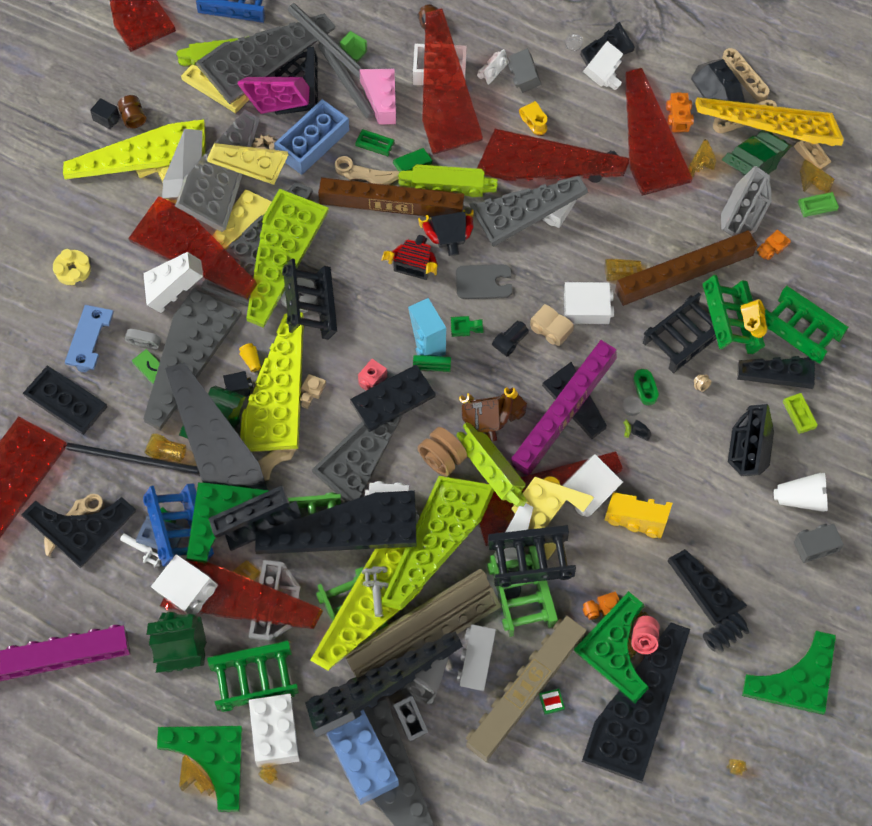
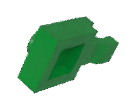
(462, 326)

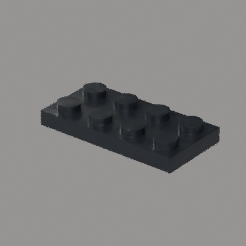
(392, 398)
(65, 400)

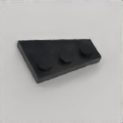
(616, 37)

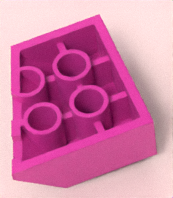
(275, 93)

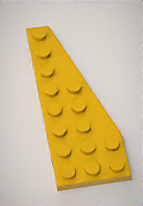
(795, 123)

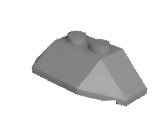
(747, 203)
(278, 577)

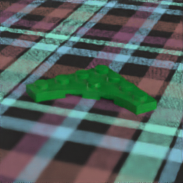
(210, 501)
(608, 648)
(801, 686)
(216, 751)

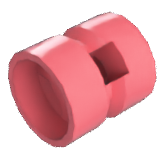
(645, 634)

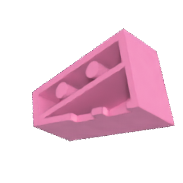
(380, 90)

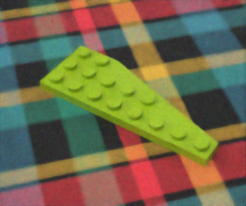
(285, 235)

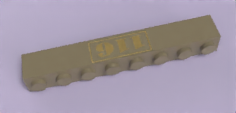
(525, 689)

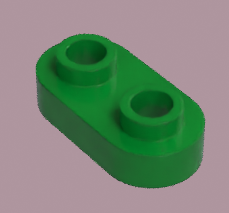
(645, 388)

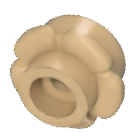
(702, 382)

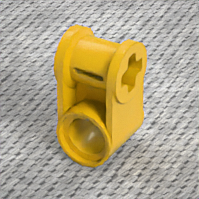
(534, 118)
(754, 318)

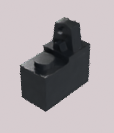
(408, 714)

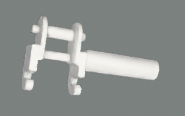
(146, 549)

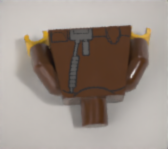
(488, 414)

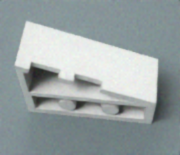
(170, 279)

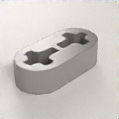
(142, 339)

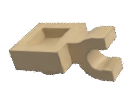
(311, 388)

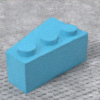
(428, 329)

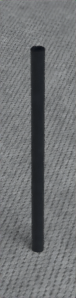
(132, 458)

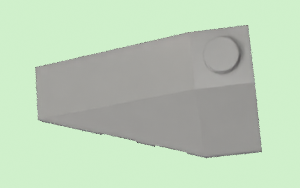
(184, 159)

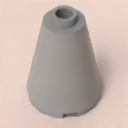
(427, 683)

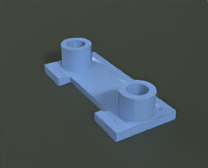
(86, 338)

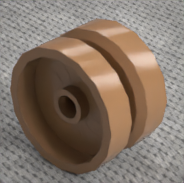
(442, 451)

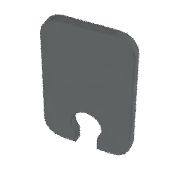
(479, 281)

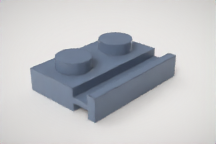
(147, 537)

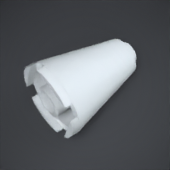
(804, 493)

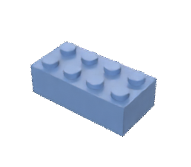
(313, 136)
(363, 759)

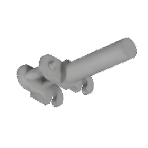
(376, 587)

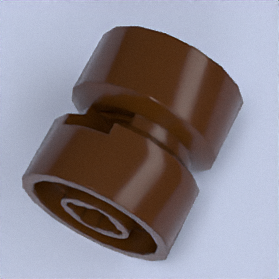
(131, 111)

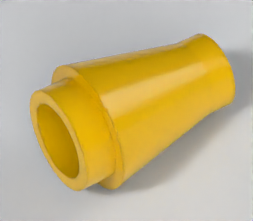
(250, 356)

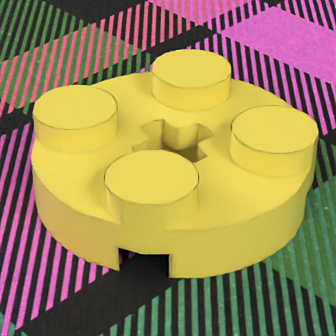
(71, 257)

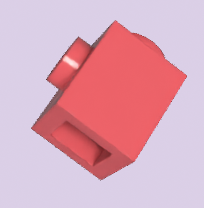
(372, 375)

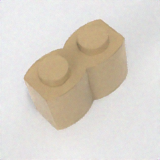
(551, 325)

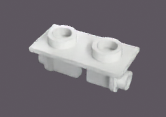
(495, 66)

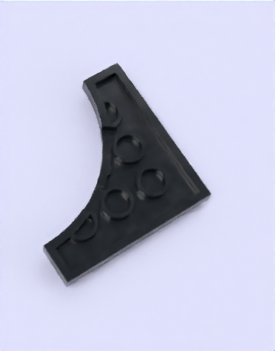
(79, 535)

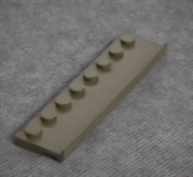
(443, 614)

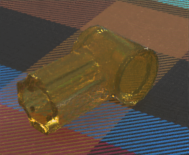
(160, 447)

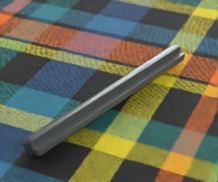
(325, 39)
(347, 82)

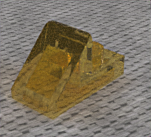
(703, 157)
(813, 175)
(191, 773)

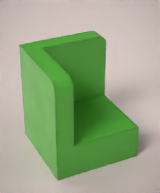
(354, 45)

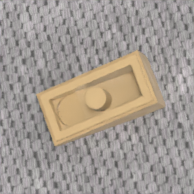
(812, 153)

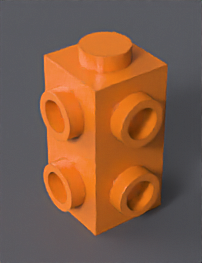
(679, 109)

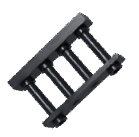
(325, 297)
(690, 349)
(253, 516)
(538, 538)

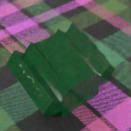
(760, 151)
(227, 402)
(177, 642)

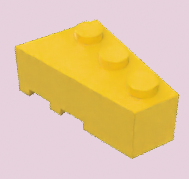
(638, 515)

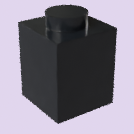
(105, 113)
(238, 383)

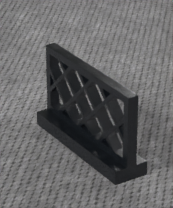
(310, 77)

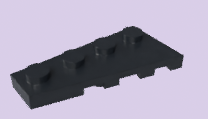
(778, 371)
(588, 415)
(709, 594)

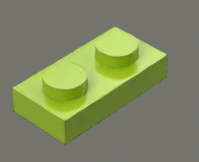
(800, 413)

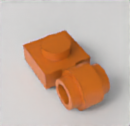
(773, 244)
(604, 605)

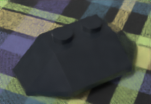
(717, 81)
(752, 441)

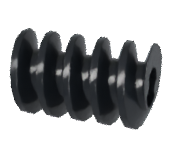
(726, 631)

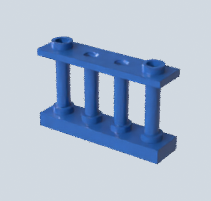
(232, 9)
(151, 500)

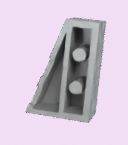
(476, 657)

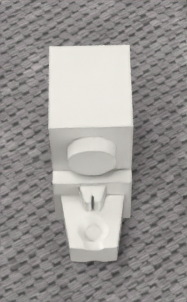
(603, 65)

